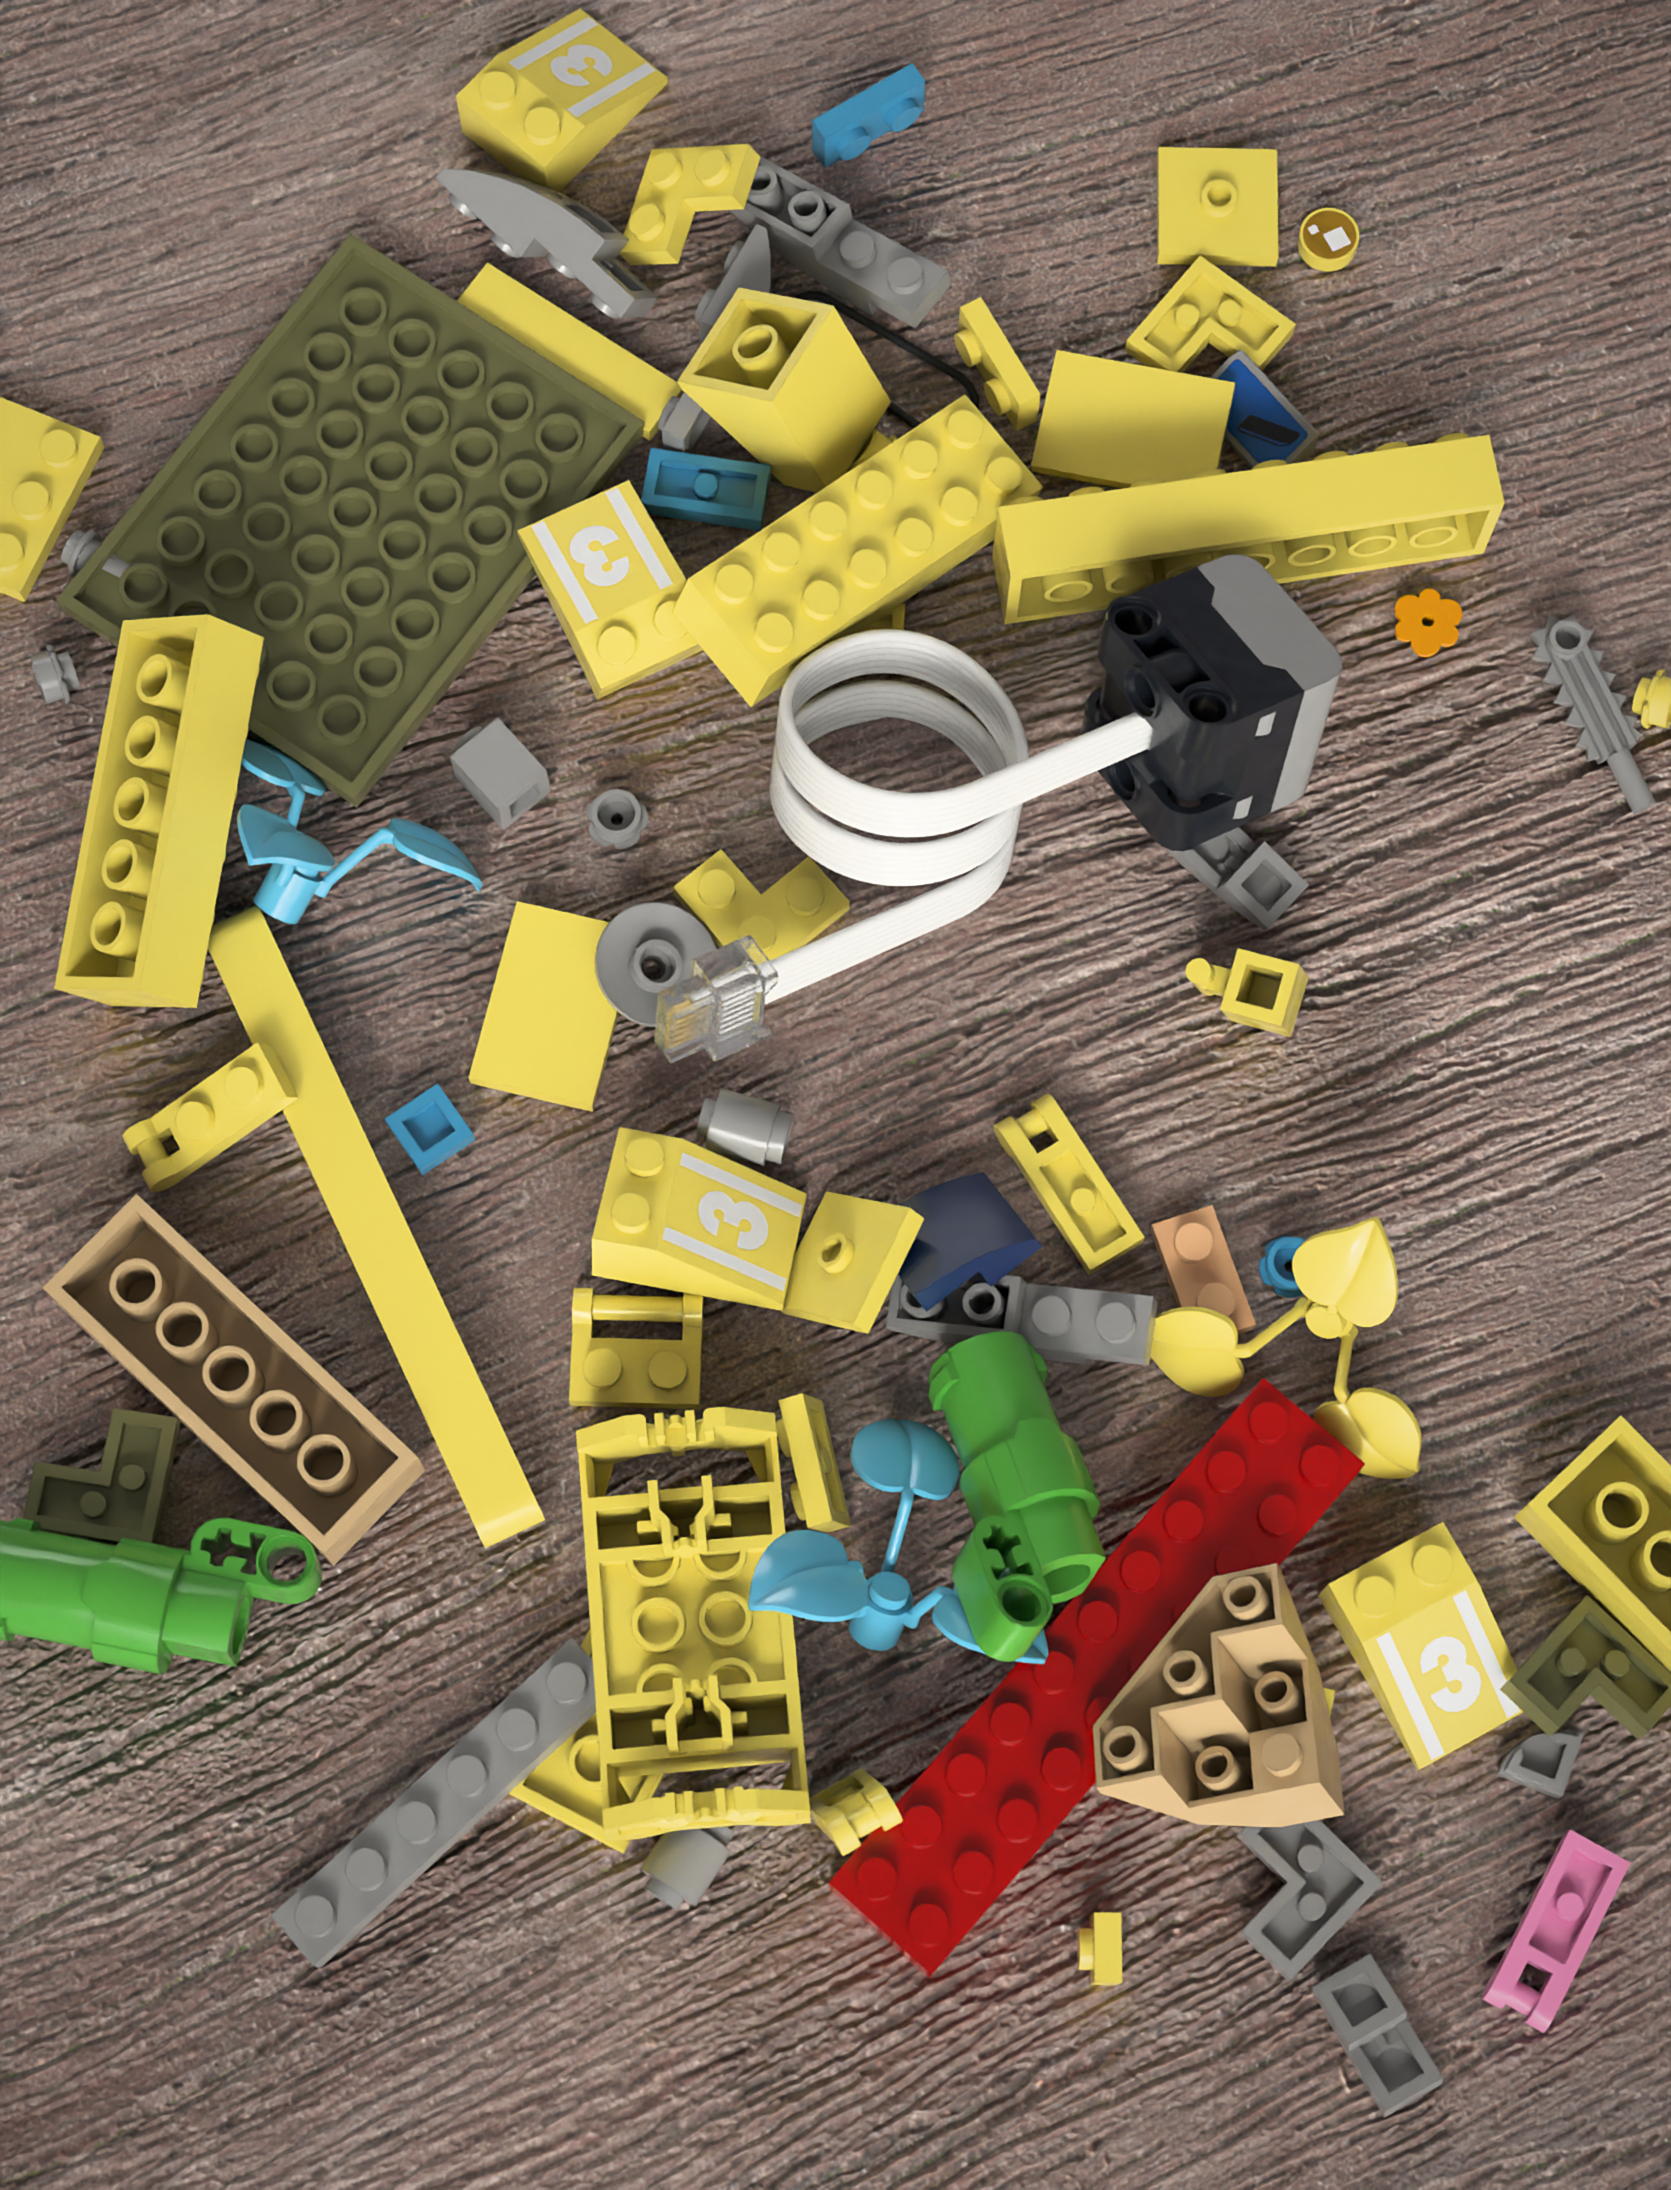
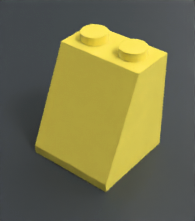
(787, 386)

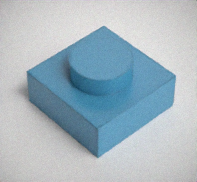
(429, 1129)

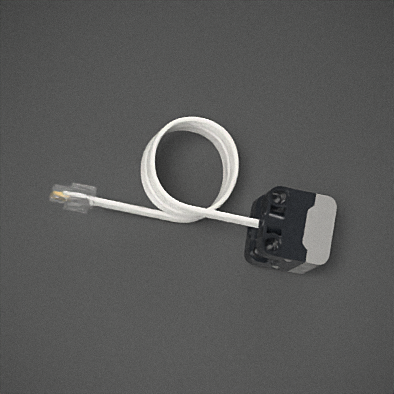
(1197, 729)

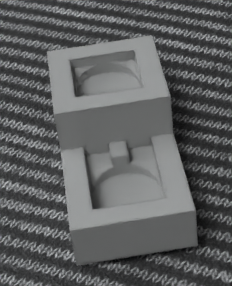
(1244, 875)
(1377, 2035)

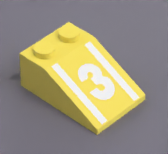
(556, 99)
(611, 587)
(695, 1222)
(1425, 1644)

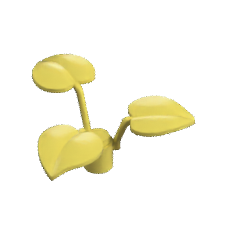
(1347, 1282)

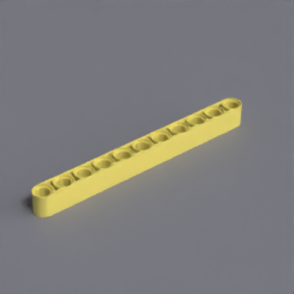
(376, 1233)

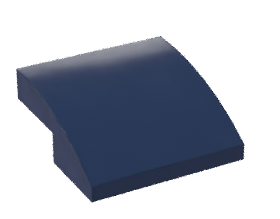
(963, 1232)

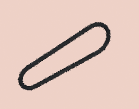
(899, 341)

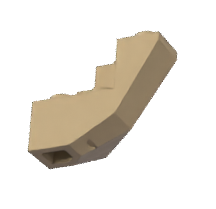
(1226, 1715)

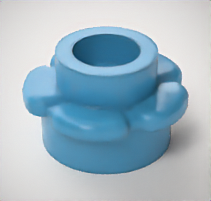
(1272, 1266)

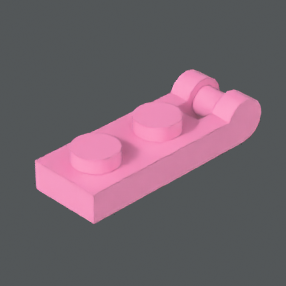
(1557, 1928)

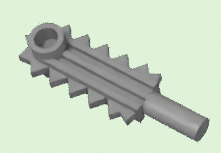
(1593, 707)

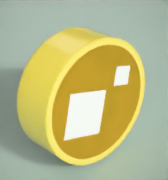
(1328, 239)

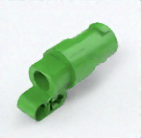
(1021, 1488)
(144, 1598)

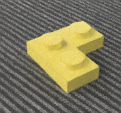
(676, 187)
(1207, 310)
(777, 919)

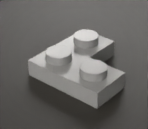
(1319, 1891)

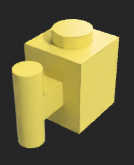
(1256, 990)

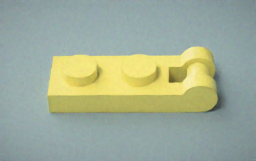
(211, 1116)
(1070, 1185)
(853, 1810)

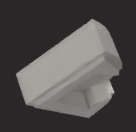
(1542, 1761)

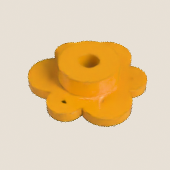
(1428, 607)

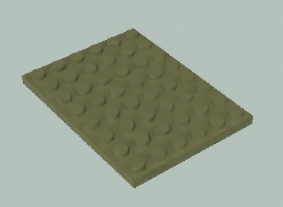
(359, 509)

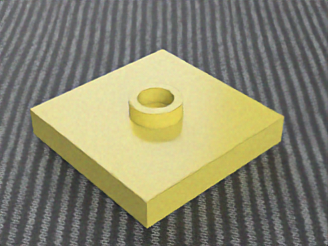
(1217, 206)
(849, 1261)

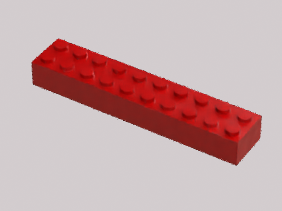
(1032, 1741)

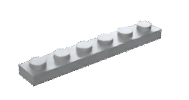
(441, 1806)

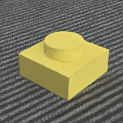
(1101, 1948)

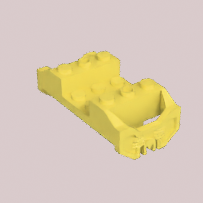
(675, 1650)

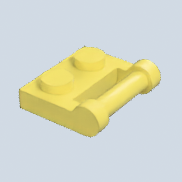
(636, 1370)

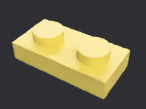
(1007, 381)
(807, 1440)

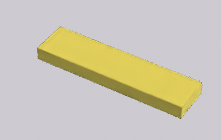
(571, 345)

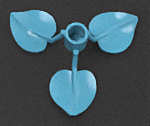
(299, 857)
(810, 1571)

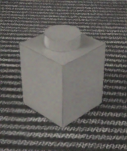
(499, 772)

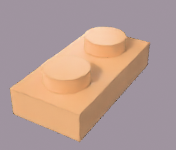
(1201, 1266)

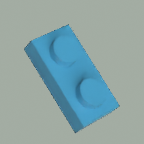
(853, 124)
(706, 489)

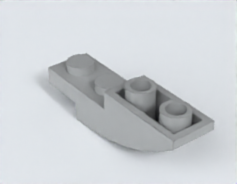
(539, 221)
(839, 252)
(746, 267)
(1057, 1320)

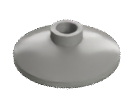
(647, 933)

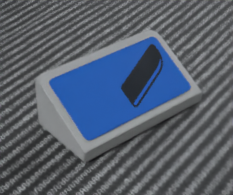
(1261, 419)

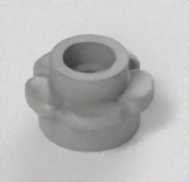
(54, 675)
(615, 803)

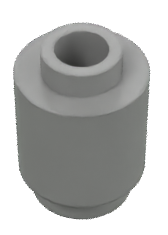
(745, 1127)
(686, 1864)

